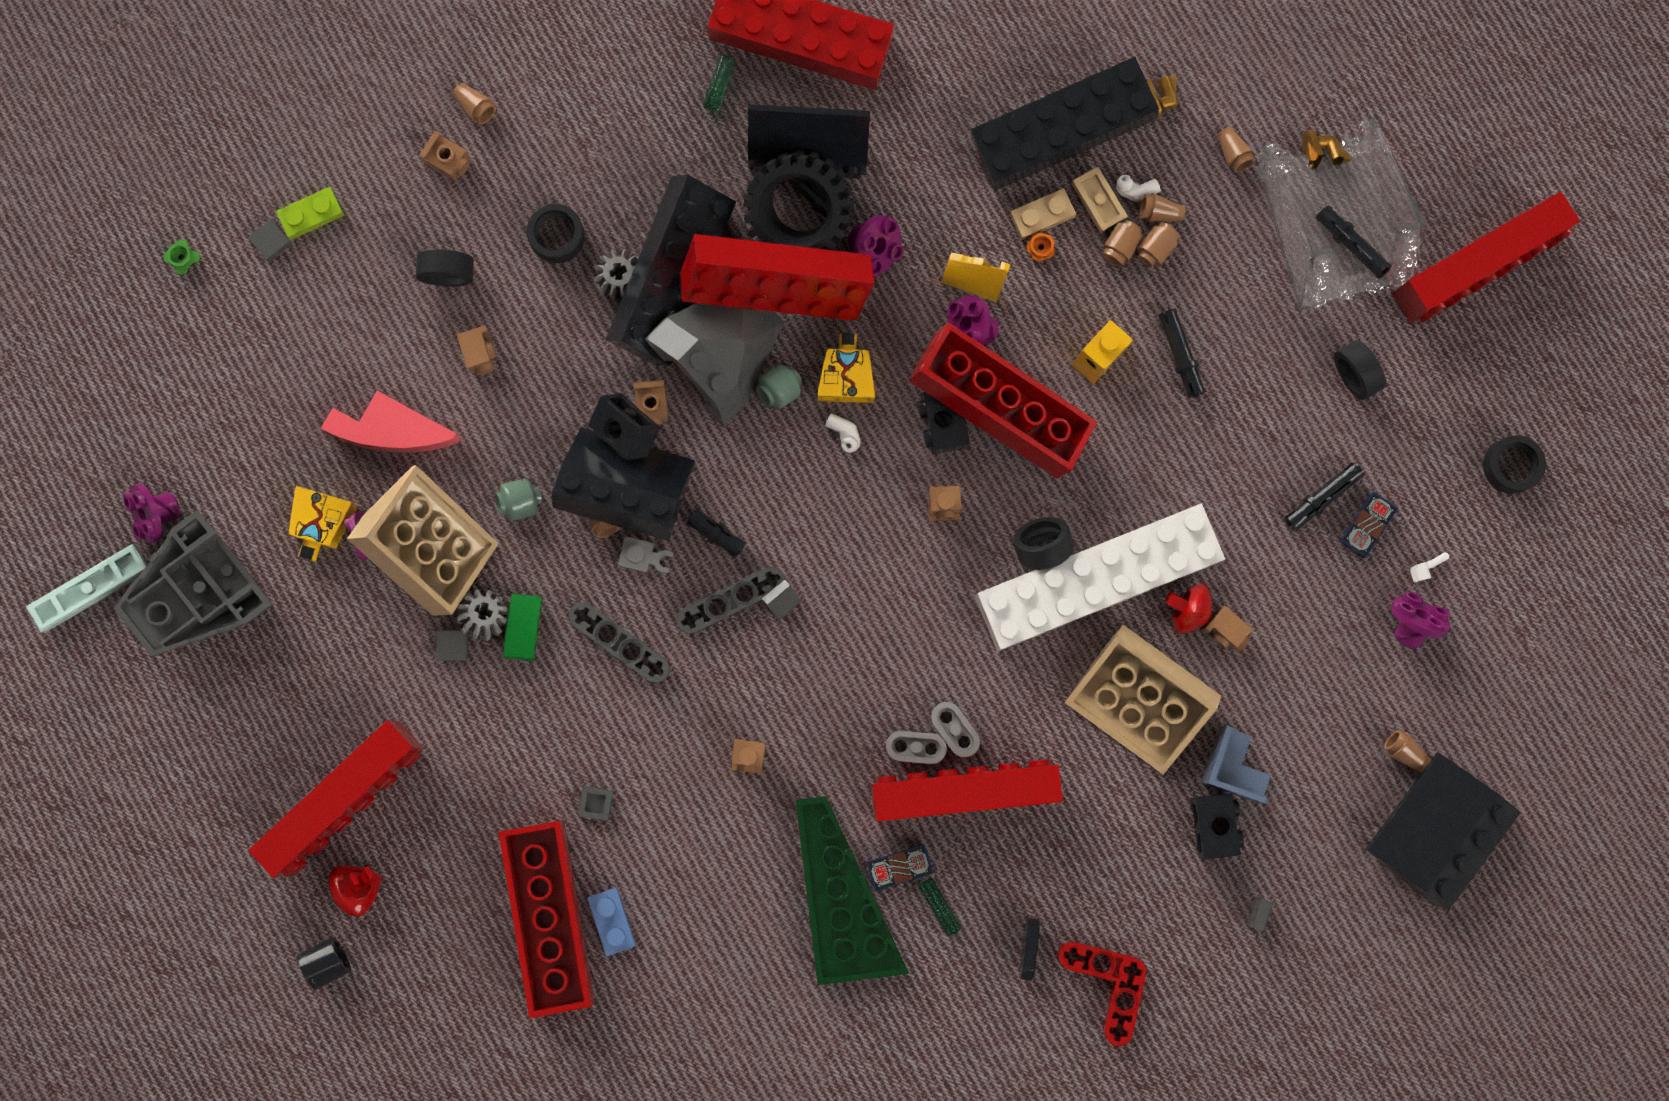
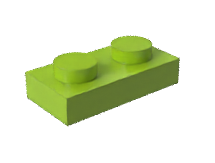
(310, 213)

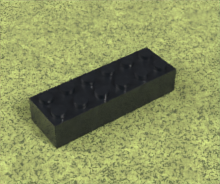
(1064, 123)
(656, 283)

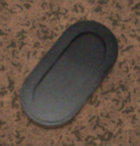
(1029, 949)

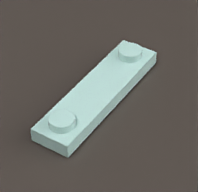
(87, 588)

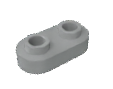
(956, 728)
(915, 747)

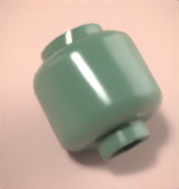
(779, 386)
(518, 499)

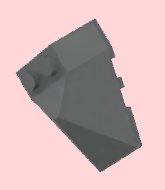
(718, 351)
(190, 590)

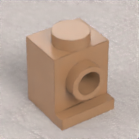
(435, 150)
(477, 351)
(652, 390)
(944, 503)
(1228, 629)
(748, 756)

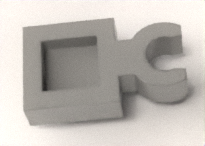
(639, 556)

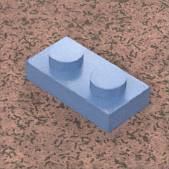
(611, 921)

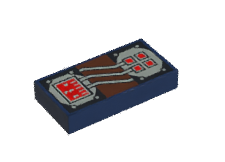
(1368, 524)
(899, 867)

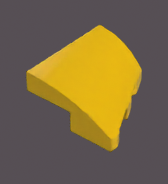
(975, 276)

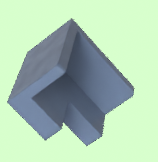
(1226, 768)

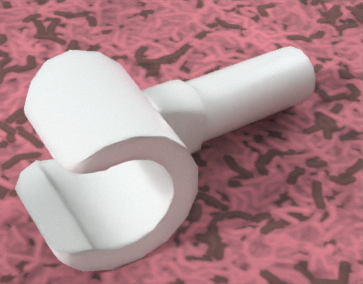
(1421, 571)

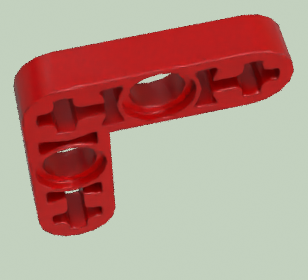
(1114, 973)

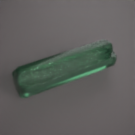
(718, 83)
(940, 907)

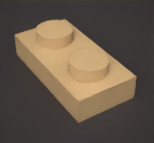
(1099, 200)
(1042, 214)

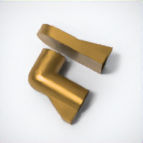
(1168, 89)
(1313, 148)

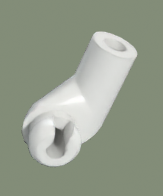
(1134, 191)
(847, 431)

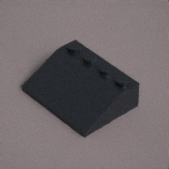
(831, 132)
(622, 492)
(1442, 831)

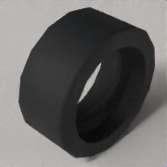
(547, 212)
(444, 268)
(1359, 369)
(1534, 453)
(1048, 555)

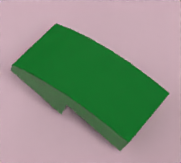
(522, 627)

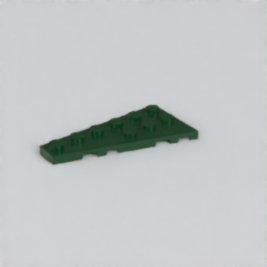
(844, 917)

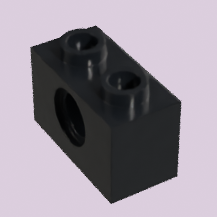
(623, 426)
(940, 439)
(1204, 811)

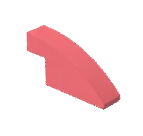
(389, 428)

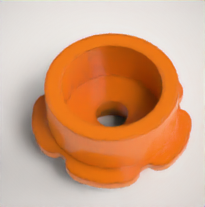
(1041, 239)

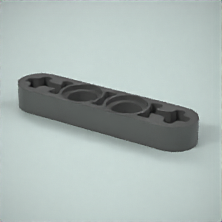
(728, 595)
(620, 641)

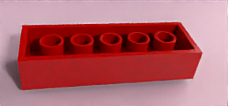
(806, 36)
(1486, 259)
(776, 277)
(1003, 401)
(966, 792)
(336, 799)
(546, 919)

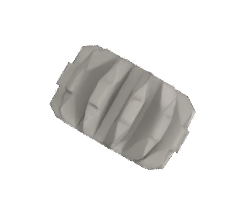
(608, 273)
(470, 612)

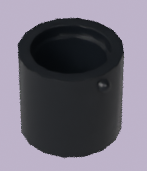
(324, 963)

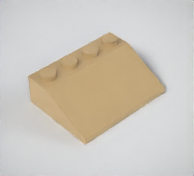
(424, 542)
(1143, 699)

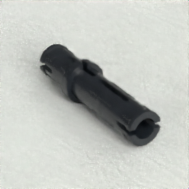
(1330, 218)
(1182, 354)
(1314, 504)

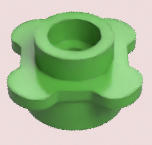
(177, 249)

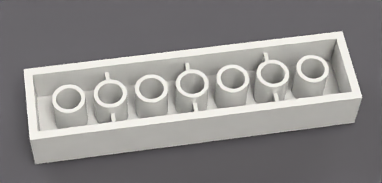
(1099, 577)

